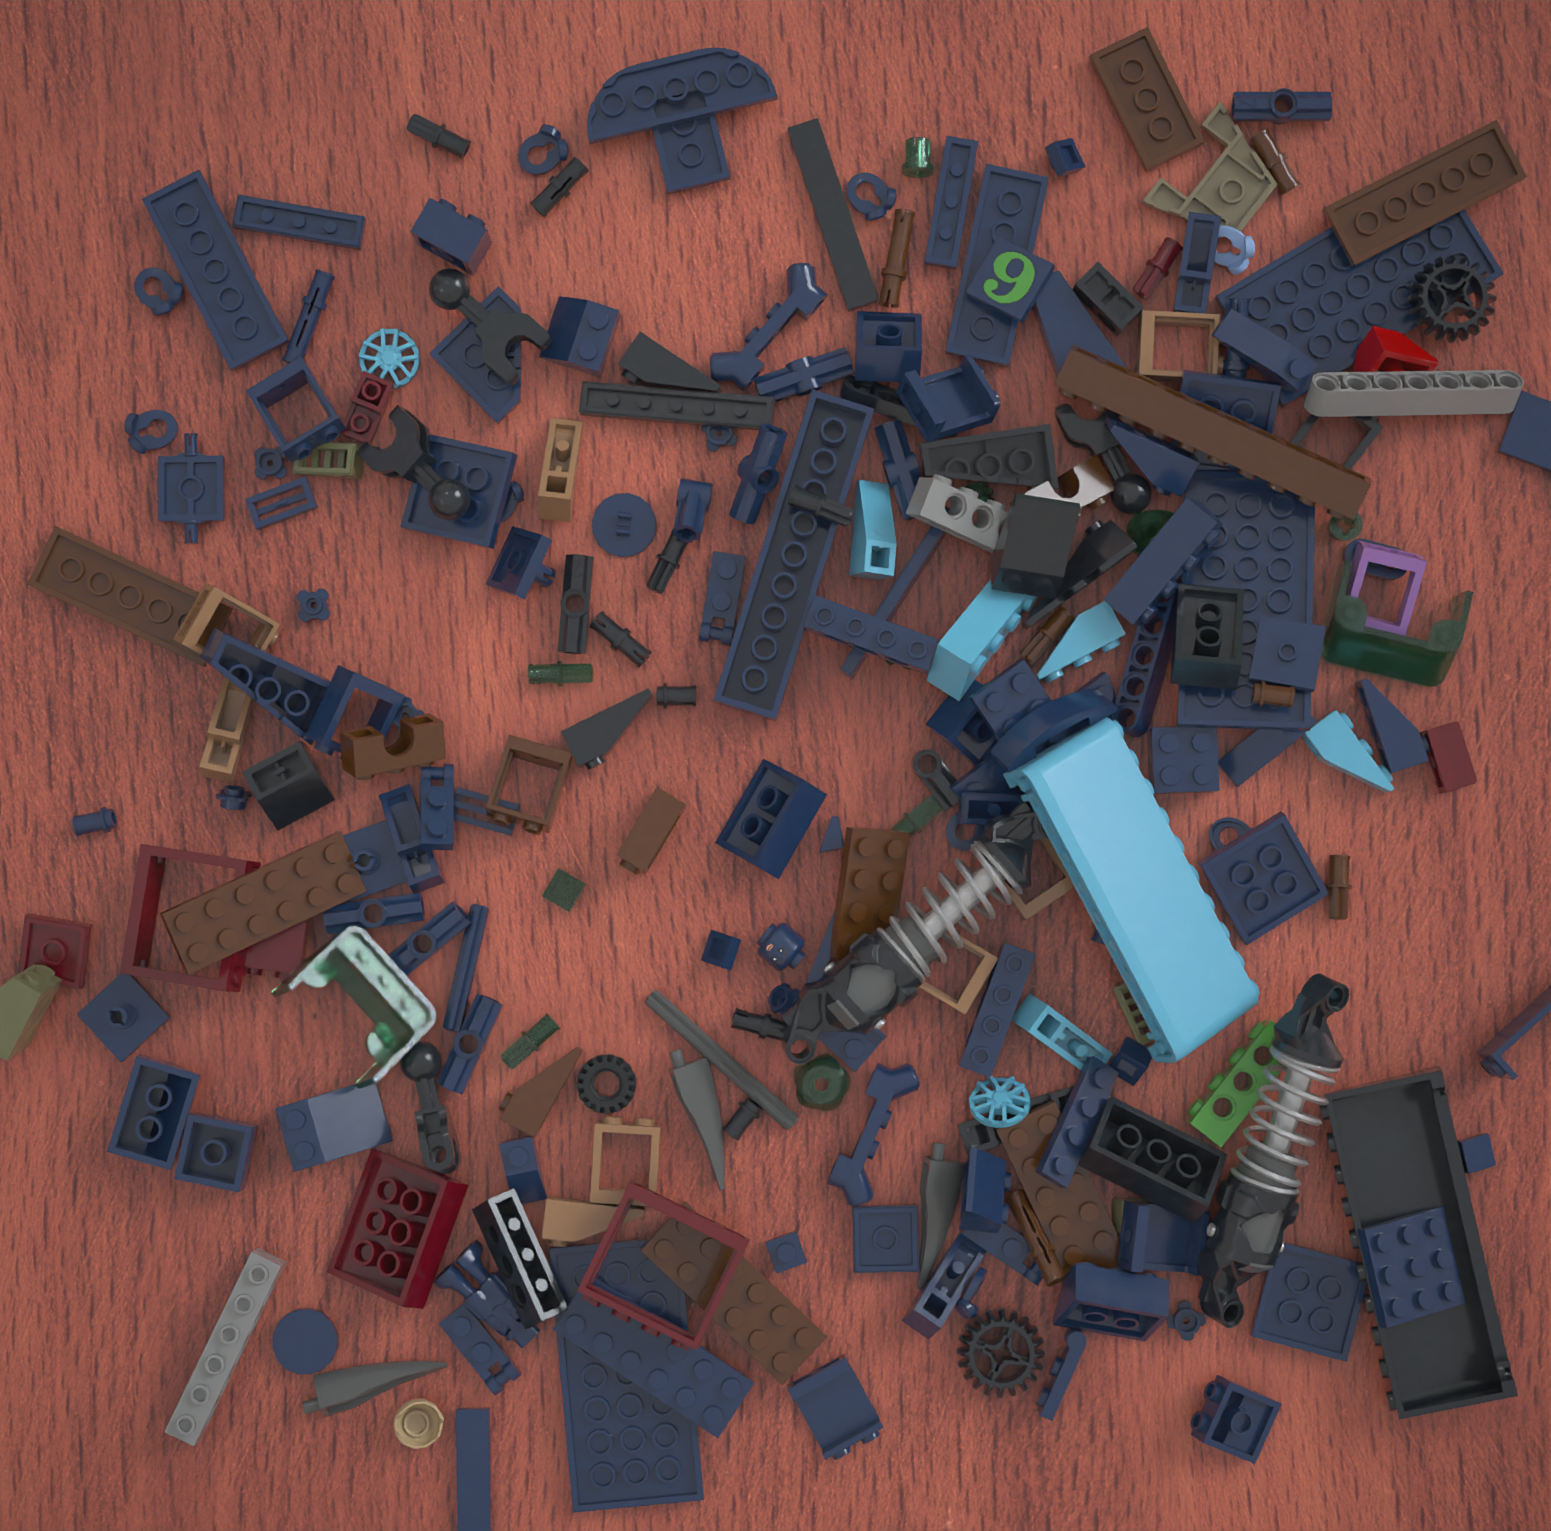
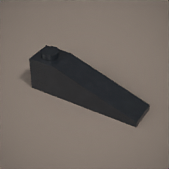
(1095, 555)

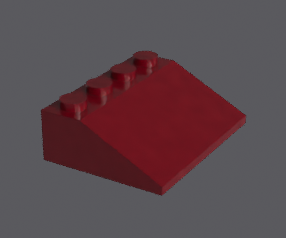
(397, 1229)

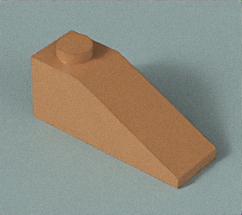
(560, 470)
(576, 1219)

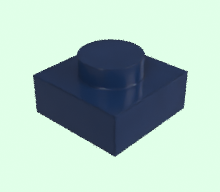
(1064, 157)
(720, 950)
(786, 1251)

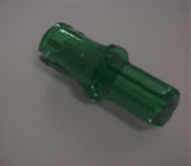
(560, 673)
(919, 816)
(529, 1041)

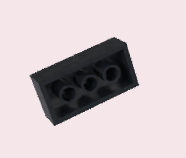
(1153, 1160)

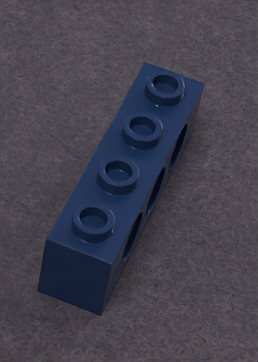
(871, 634)
(996, 1009)

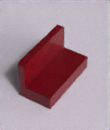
(1449, 757)

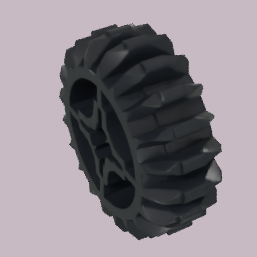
(1440, 293)
(995, 1368)

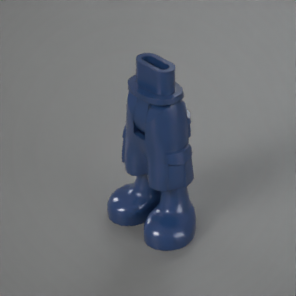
(490, 1300)

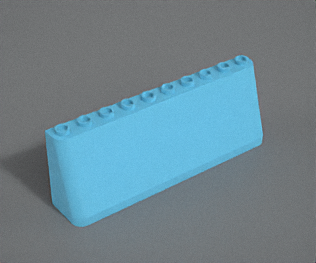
(1138, 888)

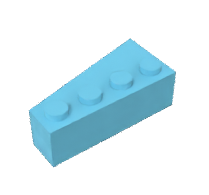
(976, 638)

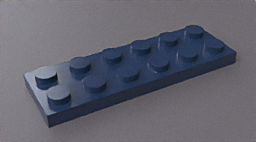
(1008, 209)
(215, 270)
(688, 1382)

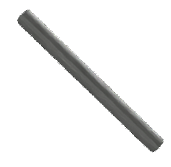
(721, 1059)

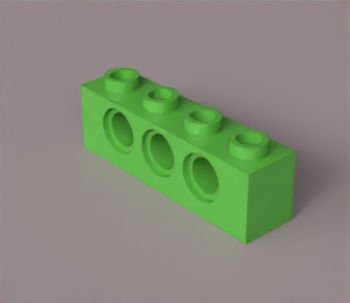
(1201, 1112)

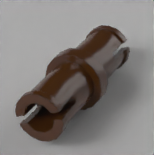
(1275, 161)

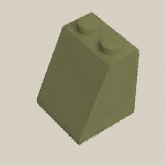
(23, 1006)

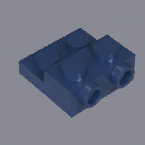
(1234, 1419)

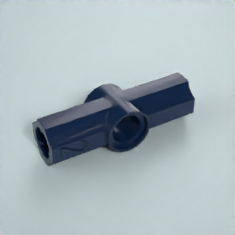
(1260, 106)
(805, 374)
(899, 463)
(758, 473)
(395, 911)
(439, 929)
(461, 1063)

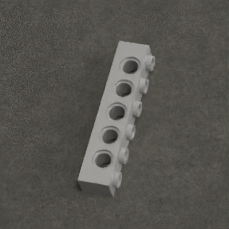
(225, 1346)

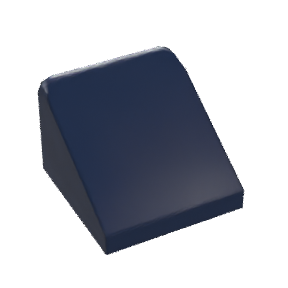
(833, 838)
(1131, 1060)
(1476, 1153)

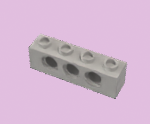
(929, 507)

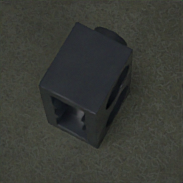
(1107, 299)

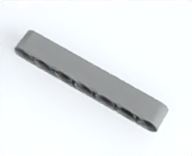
(1413, 393)

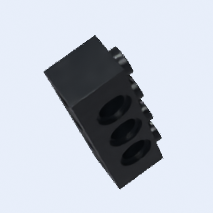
(519, 1259)

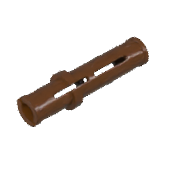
(896, 259)
(1041, 1250)

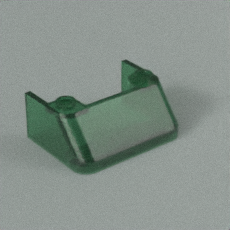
(1385, 653)
(377, 988)

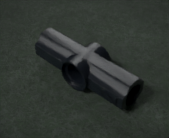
(576, 582)

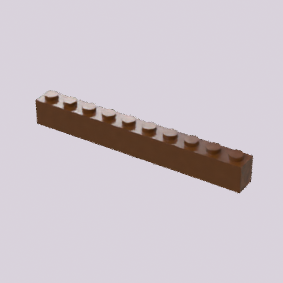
(1212, 432)

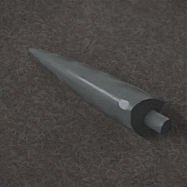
(699, 1098)
(939, 1195)
(355, 1385)

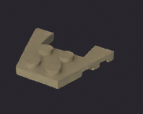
(1232, 186)

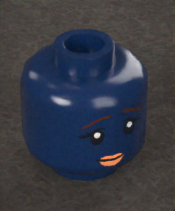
(781, 946)

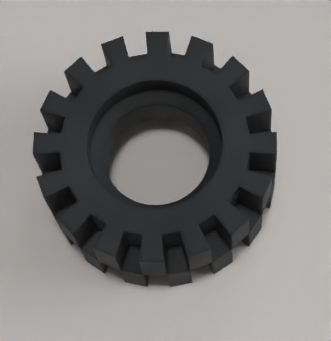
(626, 1089)

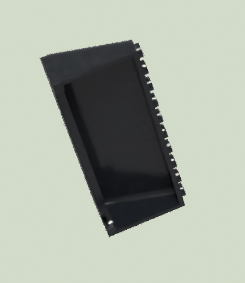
(1399, 1160)

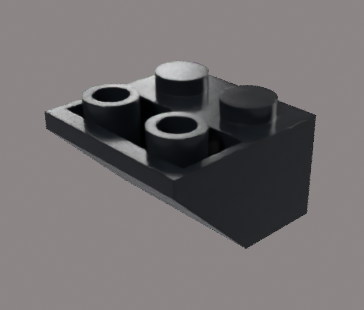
(289, 785)

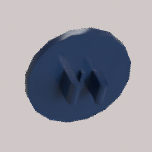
(624, 525)

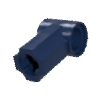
(692, 503)

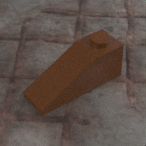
(535, 1098)

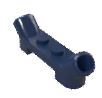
(802, 299)
(849, 1172)

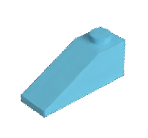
(1058, 1032)

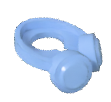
(1235, 262)

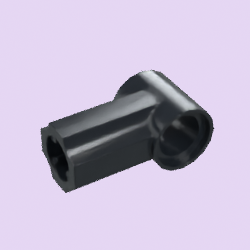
(937, 780)

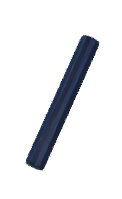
(465, 968)

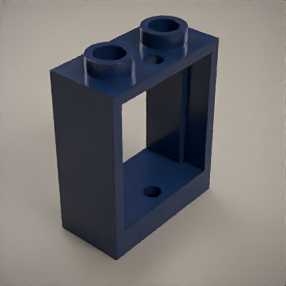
(281, 385)
(336, 700)

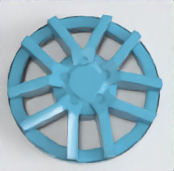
(389, 356)
(999, 1101)

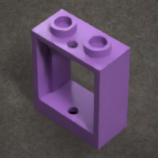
(1394, 558)

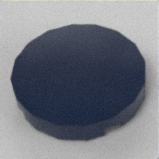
(305, 1341)

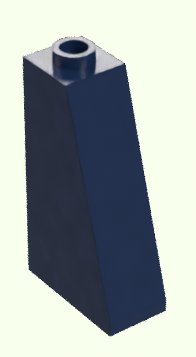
(1067, 322)

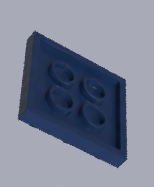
(1241, 397)
(487, 477)
(1263, 878)
(1411, 1267)
(1310, 1302)

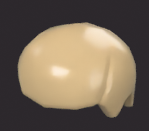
(418, 1423)

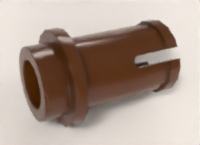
(1273, 695)

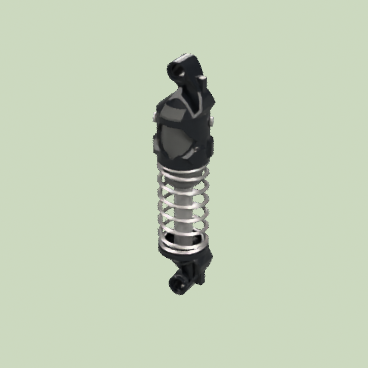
(891, 963)
(1262, 1189)

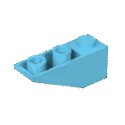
(873, 532)
(1086, 634)
(1338, 747)

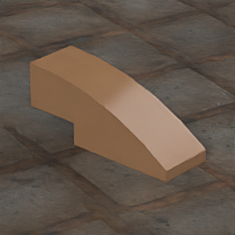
(226, 733)

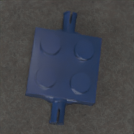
(191, 488)

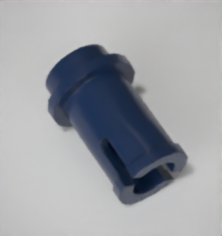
(96, 821)

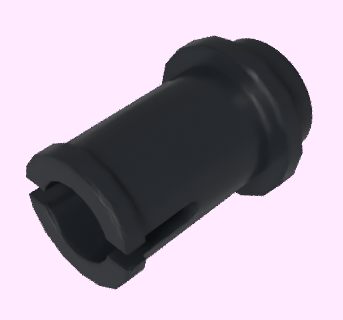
(675, 695)
(742, 1118)

